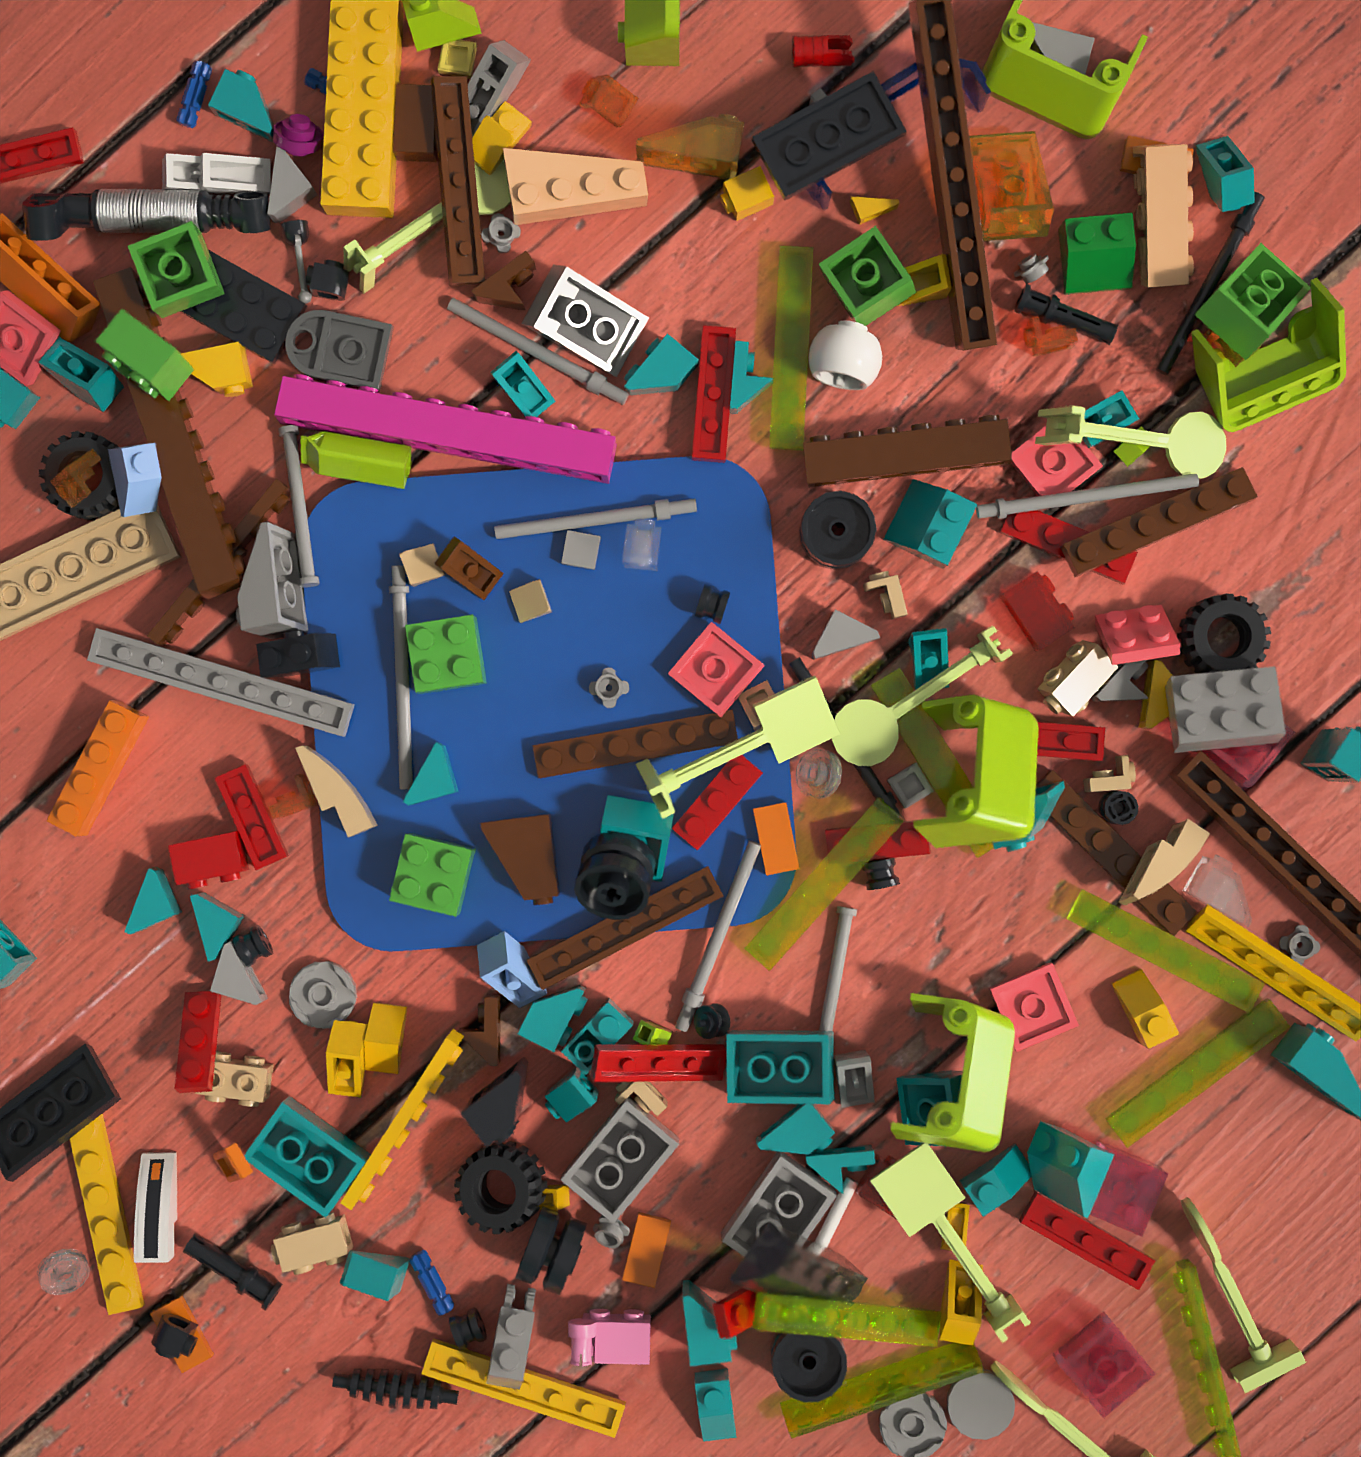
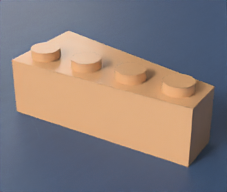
(567, 185)
(1164, 214)

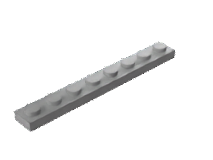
(220, 682)

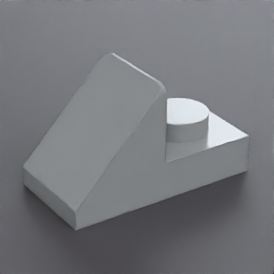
(1119, 686)

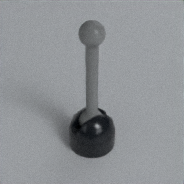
(296, 234)

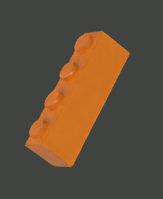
(44, 283)
(97, 768)

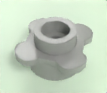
(504, 224)
(1032, 268)
(609, 678)
(1308, 948)
(610, 1234)

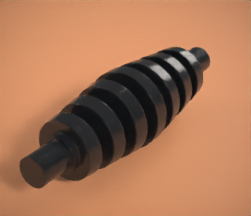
(396, 1389)

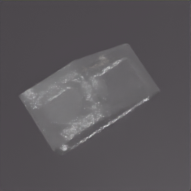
(642, 545)
(1220, 888)

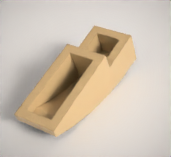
(336, 791)
(1165, 860)

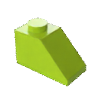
(440, 21)

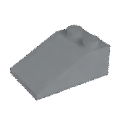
(585, 319)
(270, 589)

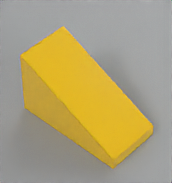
(871, 208)
(556, 1197)
(958, 1218)

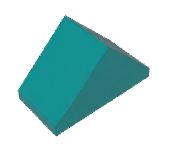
(1112, 412)
(434, 778)
(154, 902)
(215, 922)
(375, 1273)

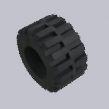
(100, 500)
(1242, 615)
(478, 1201)

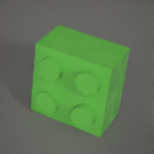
(176, 269)
(867, 277)
(143, 356)
(445, 654)
(432, 874)

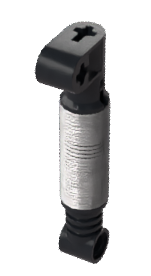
(155, 211)

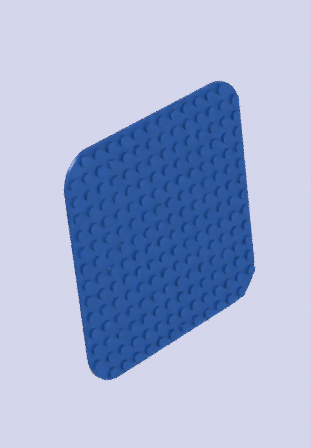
(536, 683)

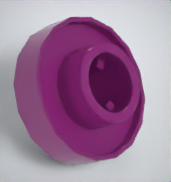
(298, 135)

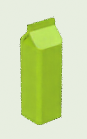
(357, 458)

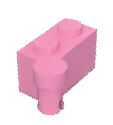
(610, 1337)

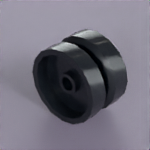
(845, 511)
(615, 876)
(552, 1251)
(815, 1377)

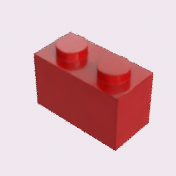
(208, 858)

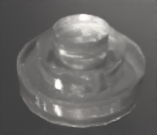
(818, 773)
(63, 1271)

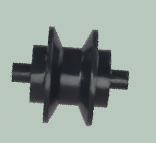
(711, 1021)

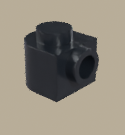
(328, 280)
(174, 1336)

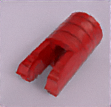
(822, 51)

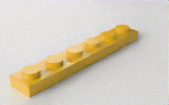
(1277, 970)
(411, 1109)
(106, 1218)
(537, 1392)

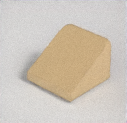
(420, 564)
(530, 601)

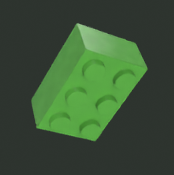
(1253, 301)

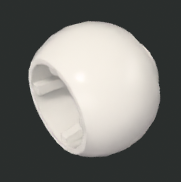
(845, 356)

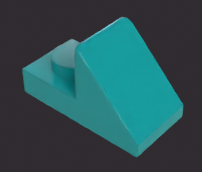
(522, 386)
(745, 387)
(929, 654)
(829, 1162)

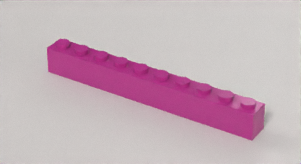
(446, 428)

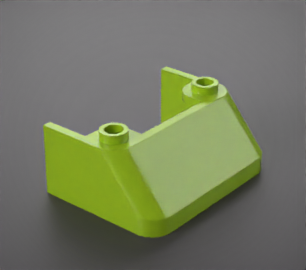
(651, 32)
(1050, 88)
(1281, 373)
(1005, 773)
(980, 1112)

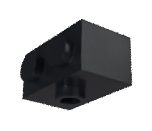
(297, 654)

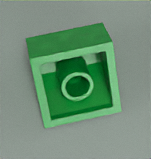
(1097, 253)

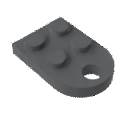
(341, 349)

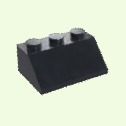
(497, 1106)

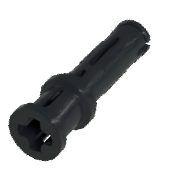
(1051, 309)
(245, 1279)

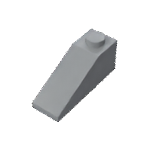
(494, 80)

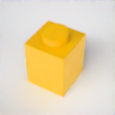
(747, 194)

